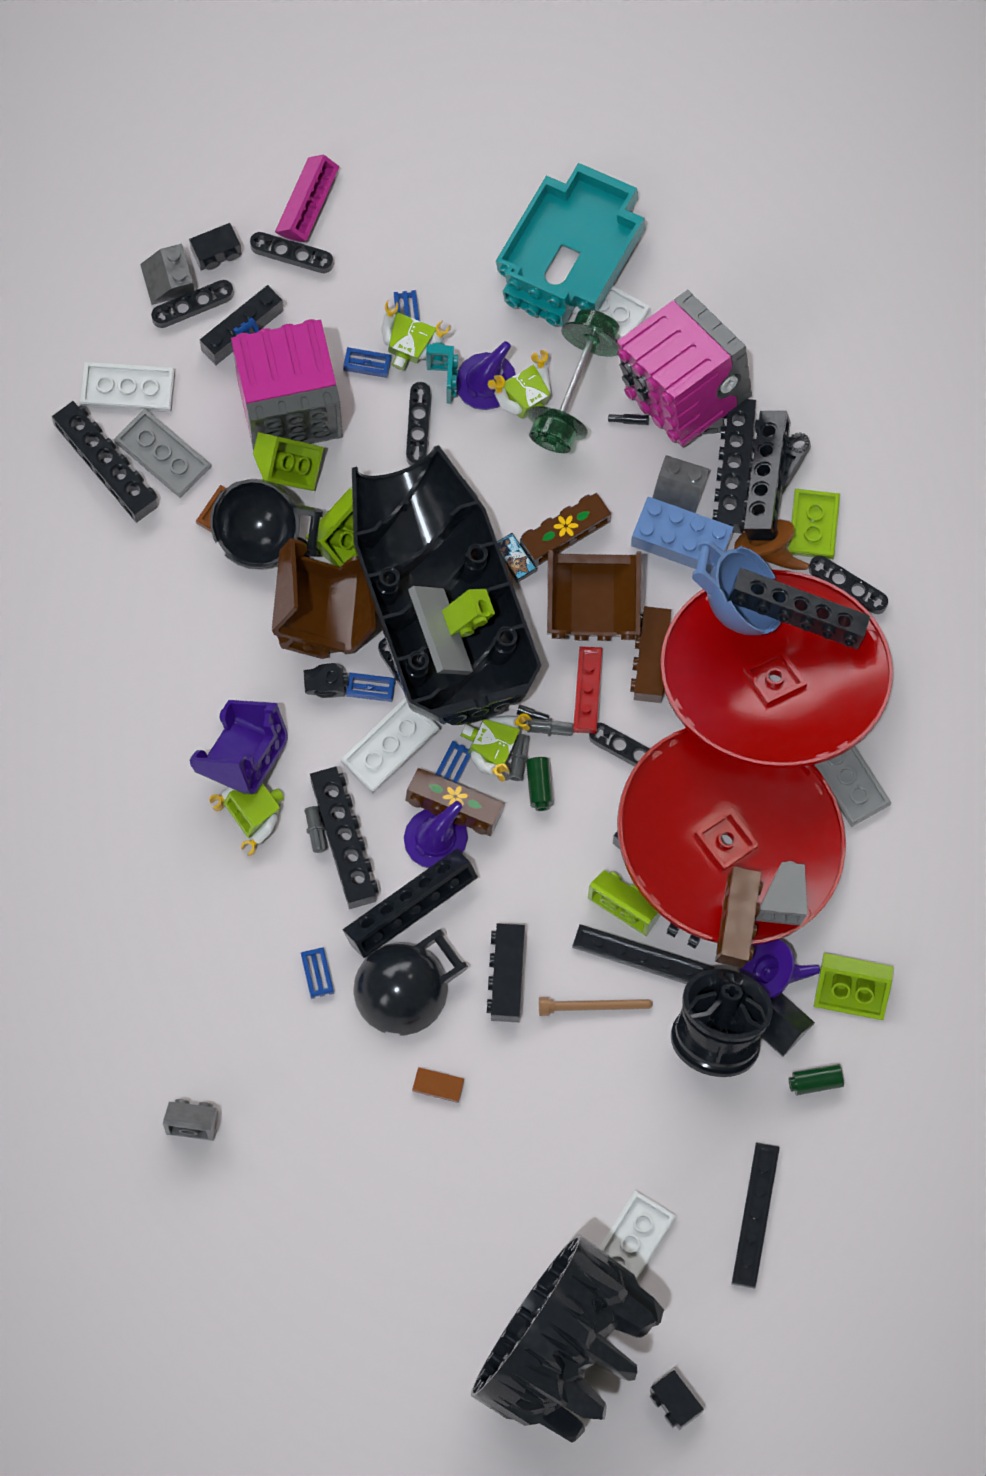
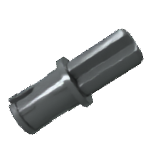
(550, 727)
(518, 758)
(315, 829)

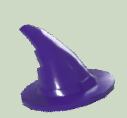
(477, 371)
(433, 837)
(775, 967)

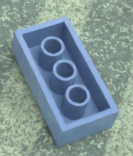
(677, 533)

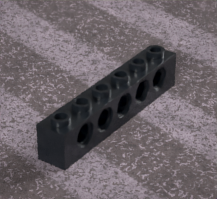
(741, 455)
(135, 506)
(765, 526)
(799, 608)
(355, 894)
(410, 903)

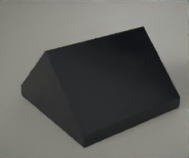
(786, 1025)

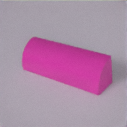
(307, 198)

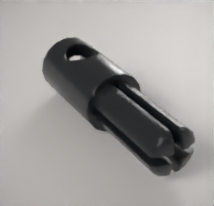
(532, 713)

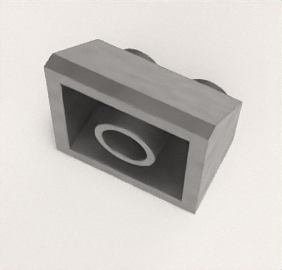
(167, 274)
(680, 483)
(190, 1120)

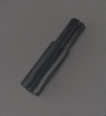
(629, 419)

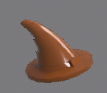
(775, 550)

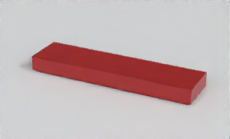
(587, 690)

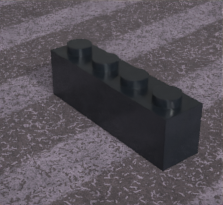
(261, 307)
(507, 972)

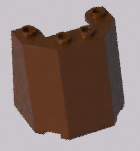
(593, 596)
(320, 605)

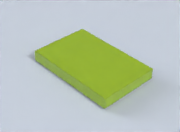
(814, 523)

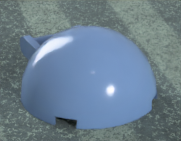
(720, 582)

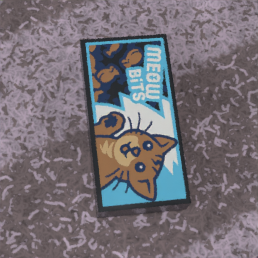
(516, 558)

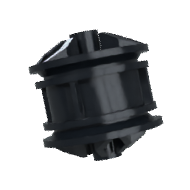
(721, 1022)

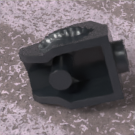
(325, 681)

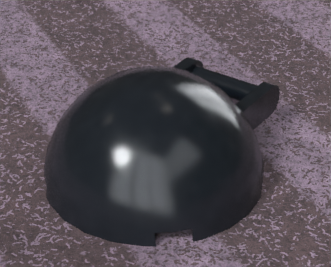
(256, 520)
(404, 985)

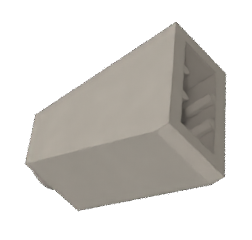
(785, 896)

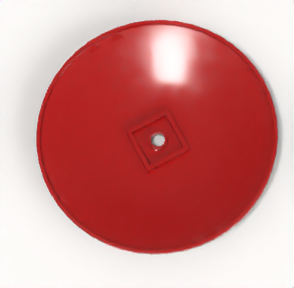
(813, 714)
(689, 797)

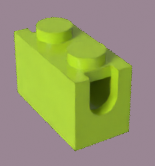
(468, 612)

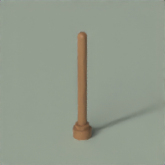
(549, 1005)

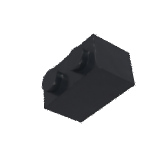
(215, 246)
(676, 1400)

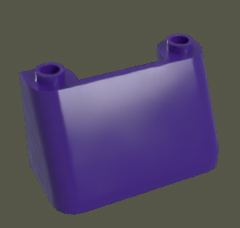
(246, 748)

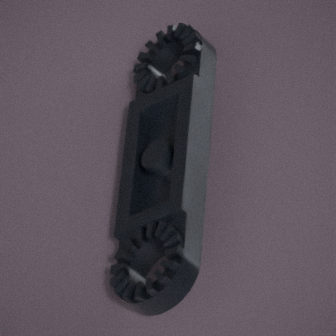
(794, 457)

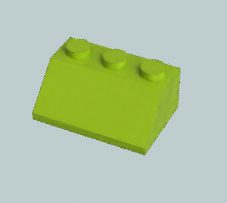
(287, 461)
(336, 532)
(623, 901)
(853, 986)

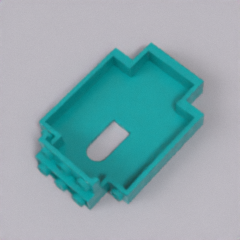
(584, 215)

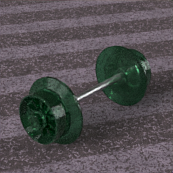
(555, 428)

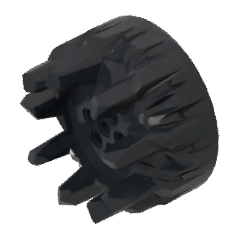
(561, 1334)

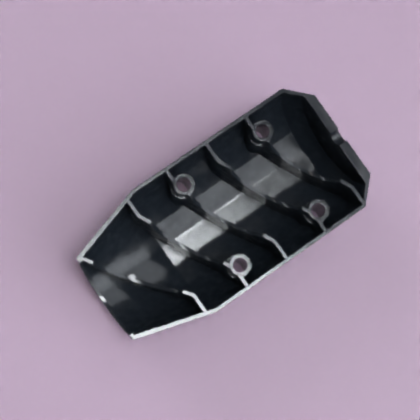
(435, 533)

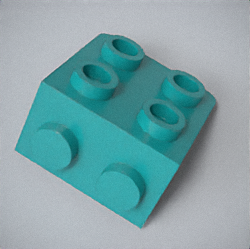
(442, 358)

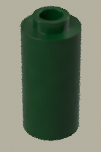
(539, 783)
(816, 1079)

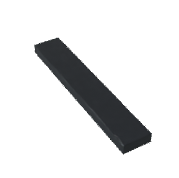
(637, 955)
(755, 1215)

